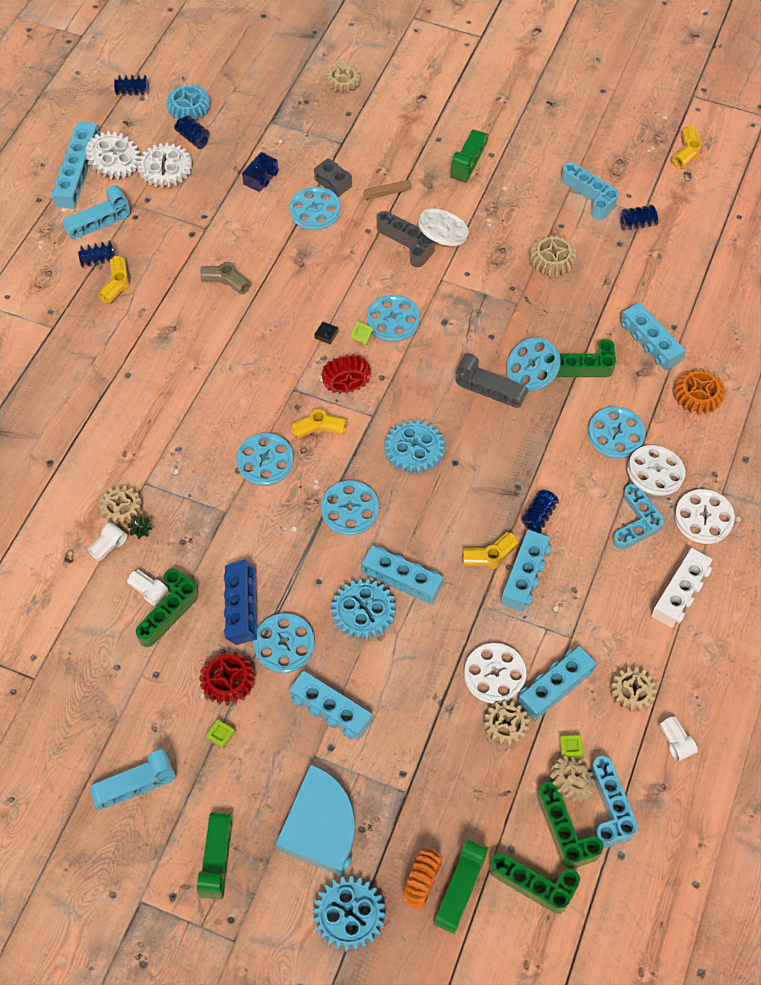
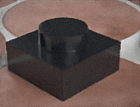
(326, 333)

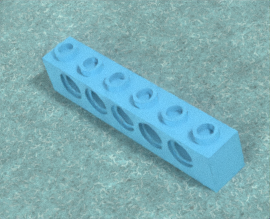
(75, 167)

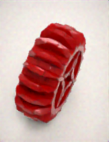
(346, 373)
(245, 671)

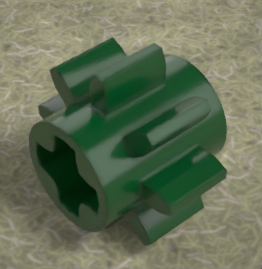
(139, 520)

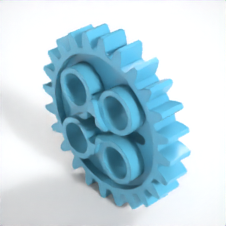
(414, 447)
(347, 618)
(337, 930)

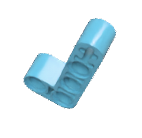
(601, 193)
(98, 216)
(133, 781)
(609, 799)

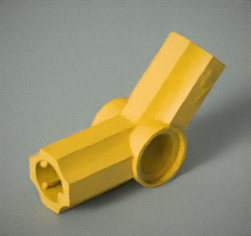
(691, 147)
(119, 280)
(309, 424)
(500, 549)

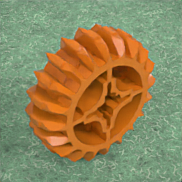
(699, 396)
(422, 878)

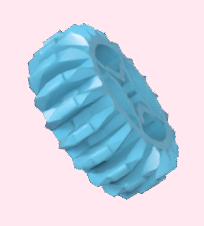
(188, 101)

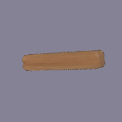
(387, 189)

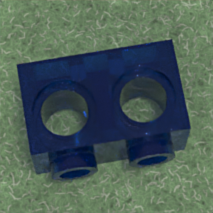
(260, 172)

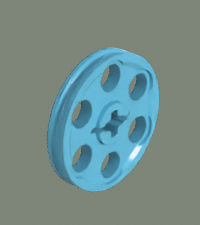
(313, 214)
(396, 312)
(539, 358)
(611, 426)
(262, 452)
(341, 507)
(279, 650)

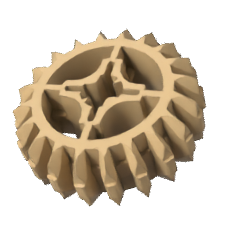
(553, 255)

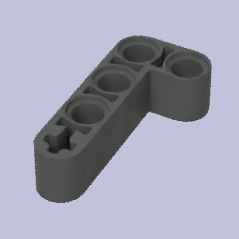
(408, 235)
(488, 383)

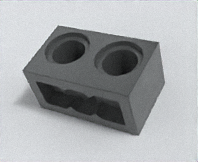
(333, 177)

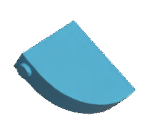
(320, 824)

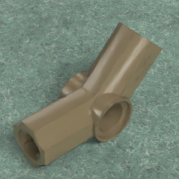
(227, 275)

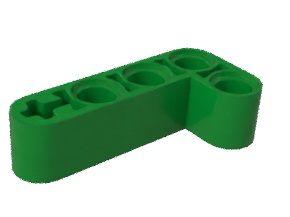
(466, 160)
(579, 362)
(149, 630)
(564, 823)
(215, 861)
(531, 879)
(461, 886)

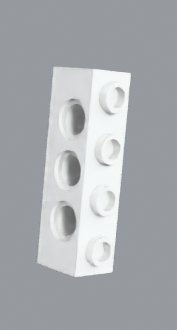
(693, 562)

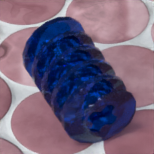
(131, 85)
(192, 131)
(637, 216)
(95, 254)
(540, 510)

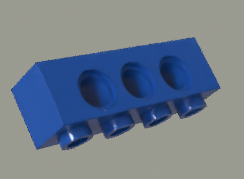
(240, 602)

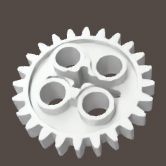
(112, 155)
(153, 163)

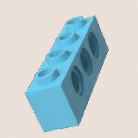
(652, 336)
(532, 543)
(406, 583)
(307, 685)
(537, 706)

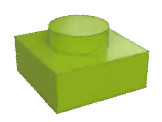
(361, 332)
(220, 734)
(571, 746)

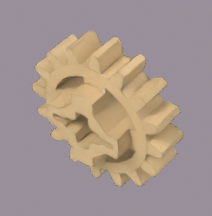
(343, 77)
(119, 503)
(625, 693)
(506, 714)
(572, 778)

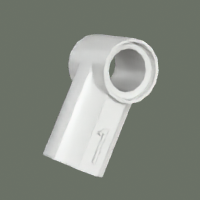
(110, 538)
(150, 589)
(680, 744)

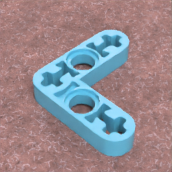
(644, 519)

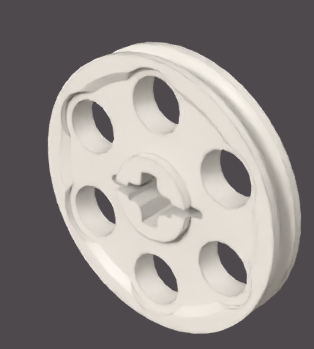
(443, 227)
(650, 468)
(697, 520)
(497, 664)

